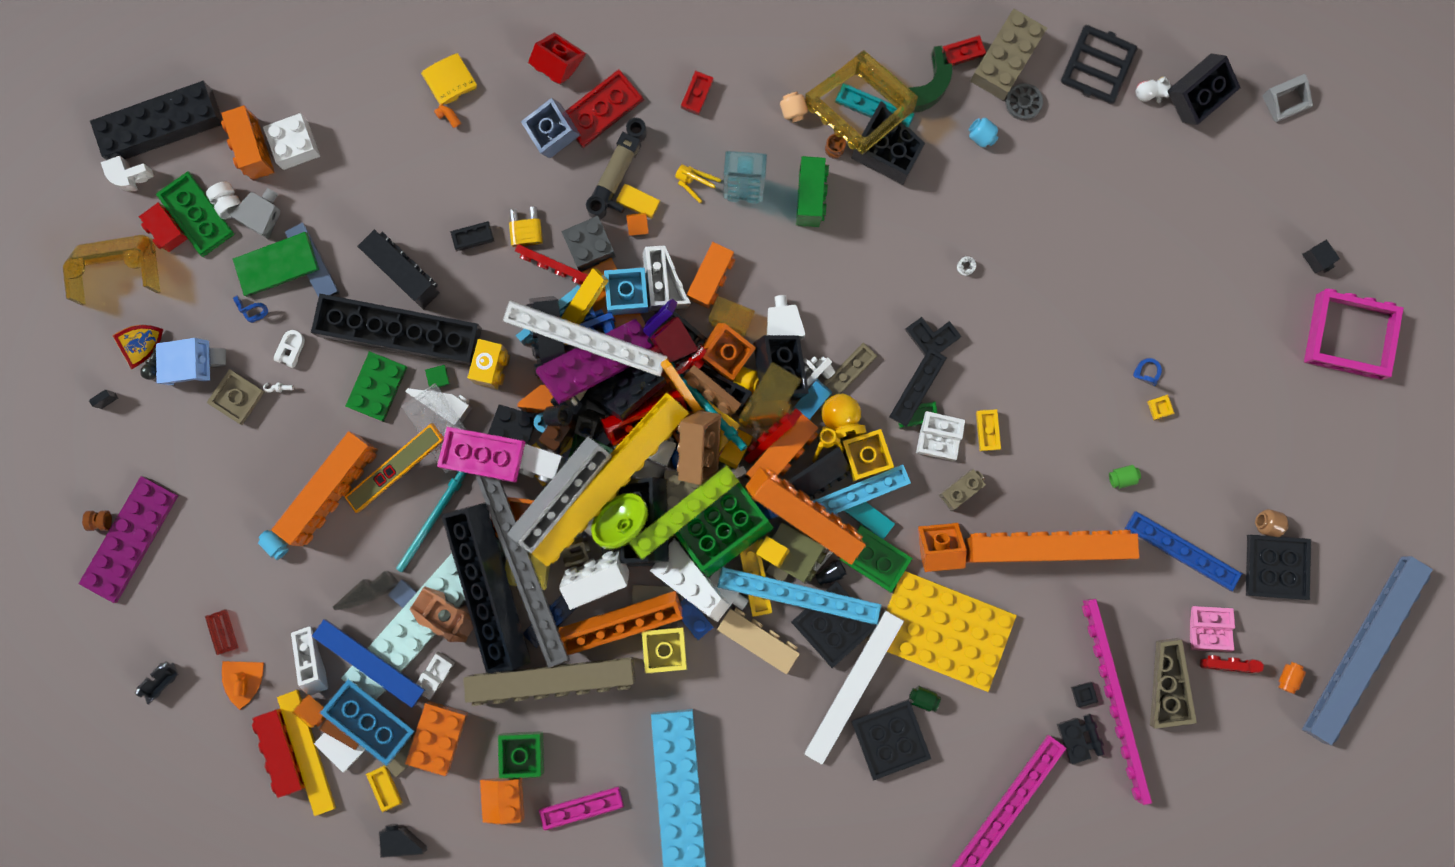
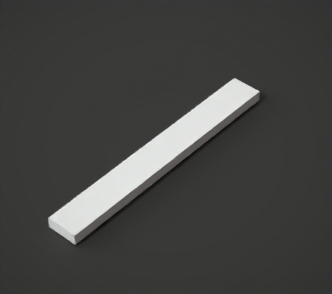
(584, 338)
(853, 687)

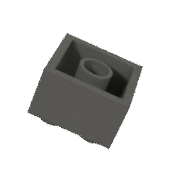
(588, 243)

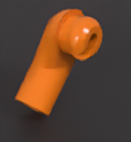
(449, 114)

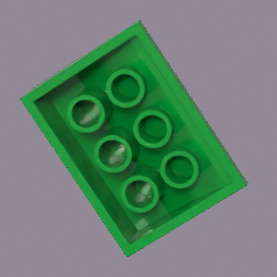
(723, 530)

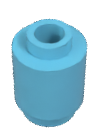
(273, 544)

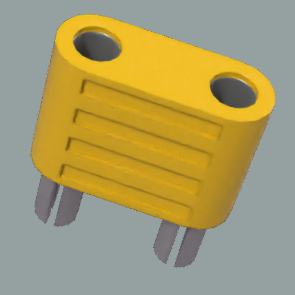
(527, 231)

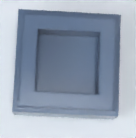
(402, 593)

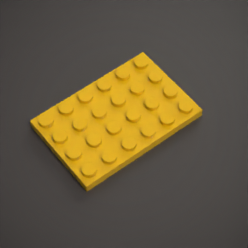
(948, 631)

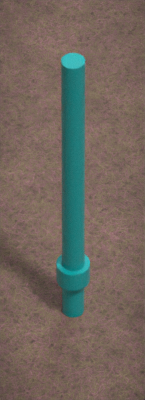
(729, 432)
(454, 485)

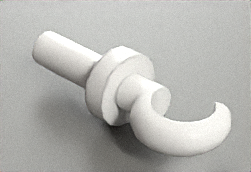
(278, 387)

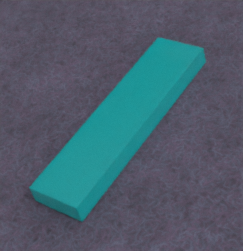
(864, 102)

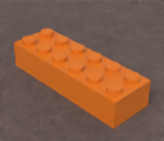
(325, 490)
(805, 514)

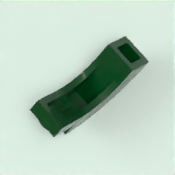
(933, 91)

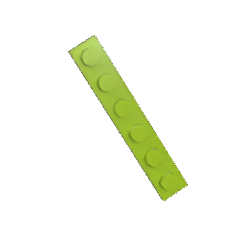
(683, 512)

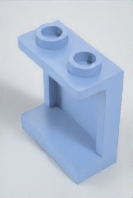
(182, 361)

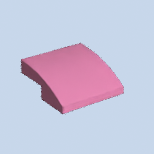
(1212, 629)

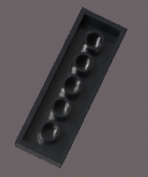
(157, 122)

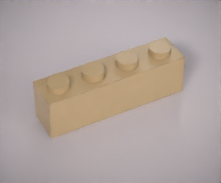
(761, 643)

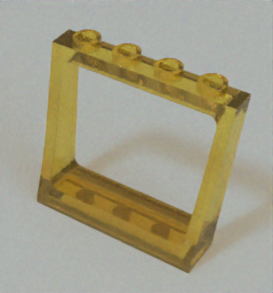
(881, 81)

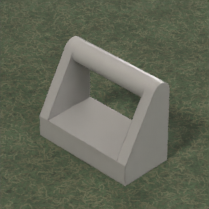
(1270, 97)

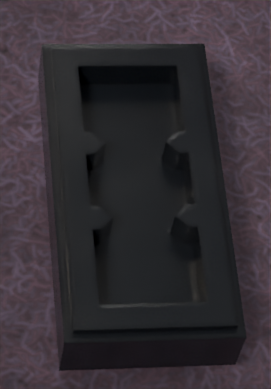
(472, 236)

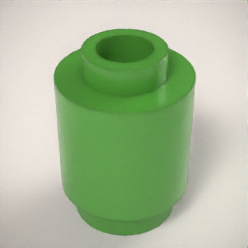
(1124, 476)

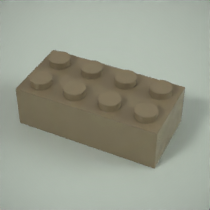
(1008, 54)

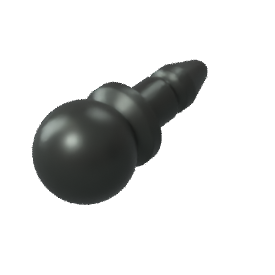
(149, 370)

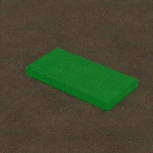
(195, 214)
(275, 264)

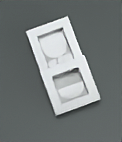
(435, 674)

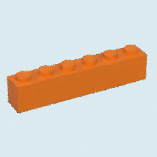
(621, 623)

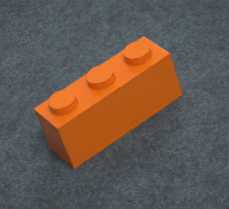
(711, 275)

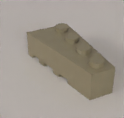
(1171, 690)

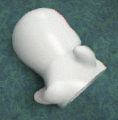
(1150, 89)

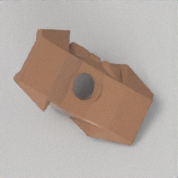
(426, 612)

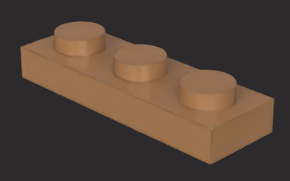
(711, 391)

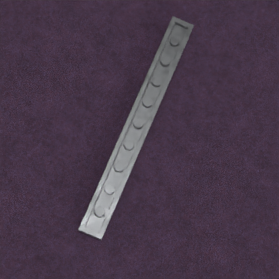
(523, 572)

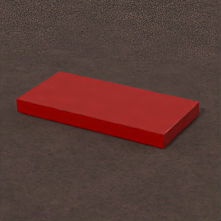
(603, 107)

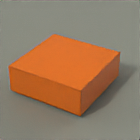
(637, 224)

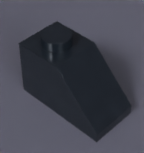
(399, 842)

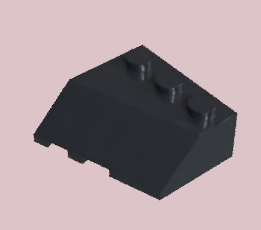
(895, 152)

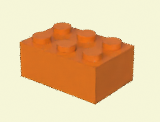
(247, 143)
(436, 738)

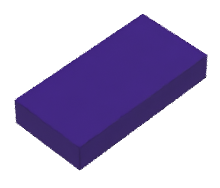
(660, 317)

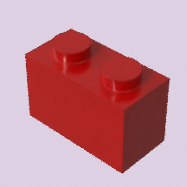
(162, 227)

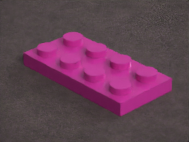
(481, 454)

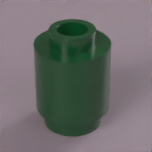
(924, 699)

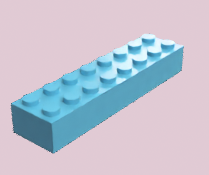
(678, 789)

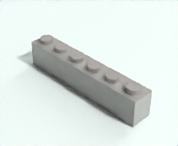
(559, 495)

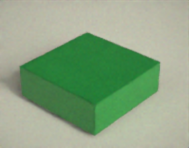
(437, 375)

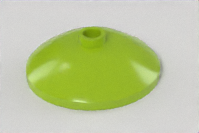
(619, 521)

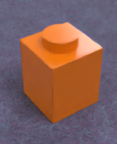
(309, 712)

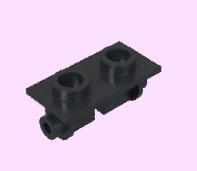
(163, 676)

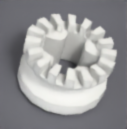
(972, 265)

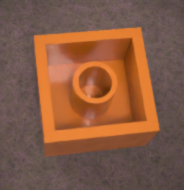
(726, 351)

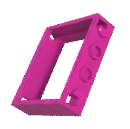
(1317, 325)

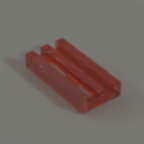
(214, 636)

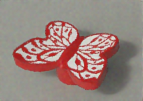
(692, 359)

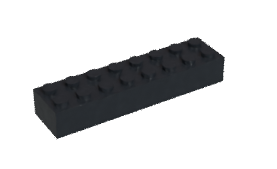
(395, 329)
(486, 588)

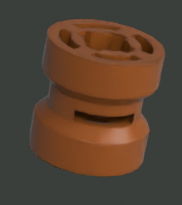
(835, 142)
(94, 520)

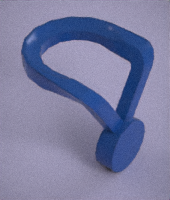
(239, 304)
(1153, 381)

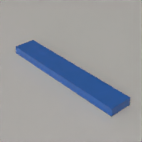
(1183, 551)
(368, 663)

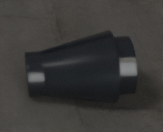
(833, 572)

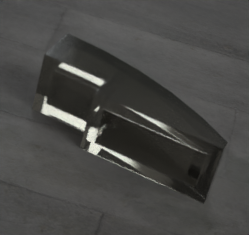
(367, 591)

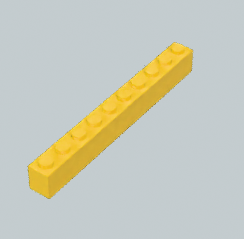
(616, 473)

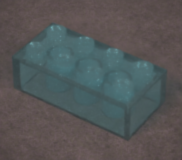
(744, 176)

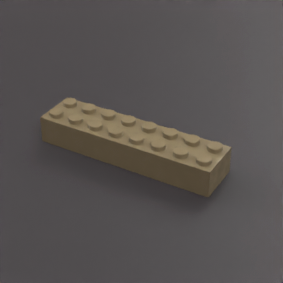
(544, 680)

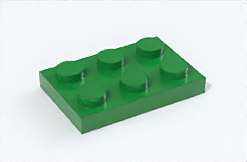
(376, 386)
(880, 561)

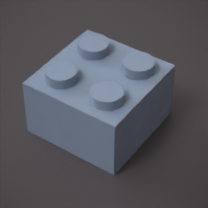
(550, 128)

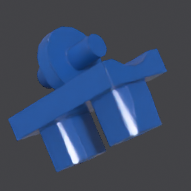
(605, 321)

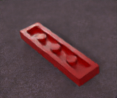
(546, 262)
(775, 432)

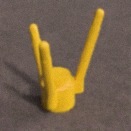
(688, 174)
(827, 440)

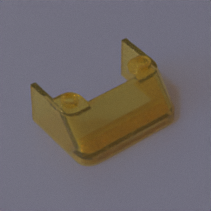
(134, 250)
(770, 398)

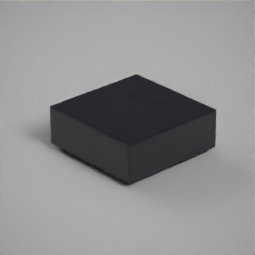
(103, 399)
(1084, 694)

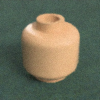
(794, 106)

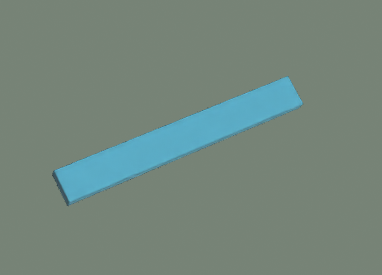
(799, 596)

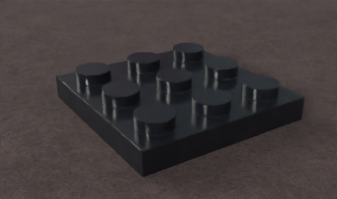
(625, 391)
(1278, 567)
(831, 634)
(891, 739)

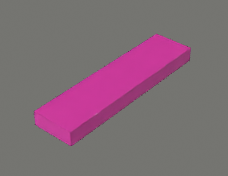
(581, 808)

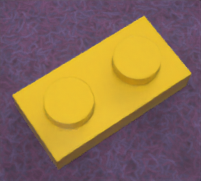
(988, 430)

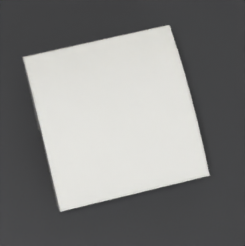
(940, 436)
(337, 752)

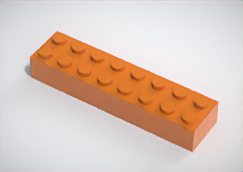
(1053, 547)

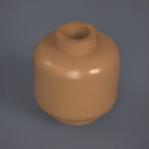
(1271, 523)

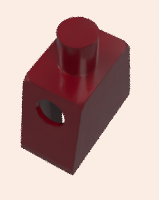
(673, 340)

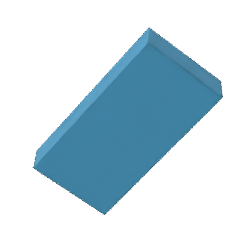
(814, 400)

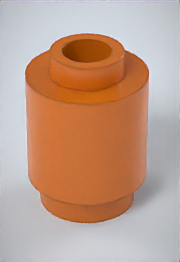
(1291, 677)

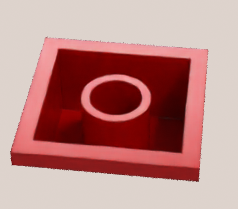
(556, 57)

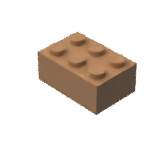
(699, 447)

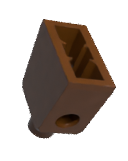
(557, 437)

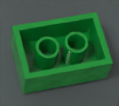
(812, 191)

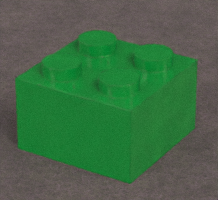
(520, 754)

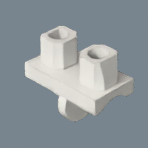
(816, 367)

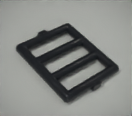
(1116, 81)

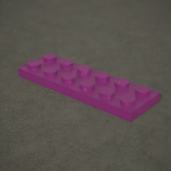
(582, 369)
(128, 539)

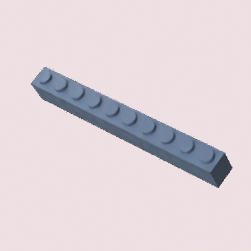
(1367, 650)

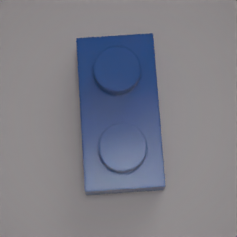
(694, 619)

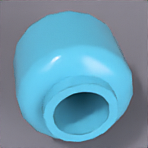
(983, 132)

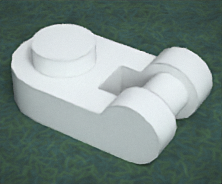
(293, 341)

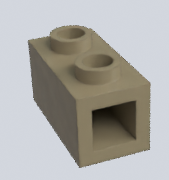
(963, 489)

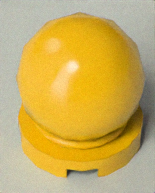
(843, 416)

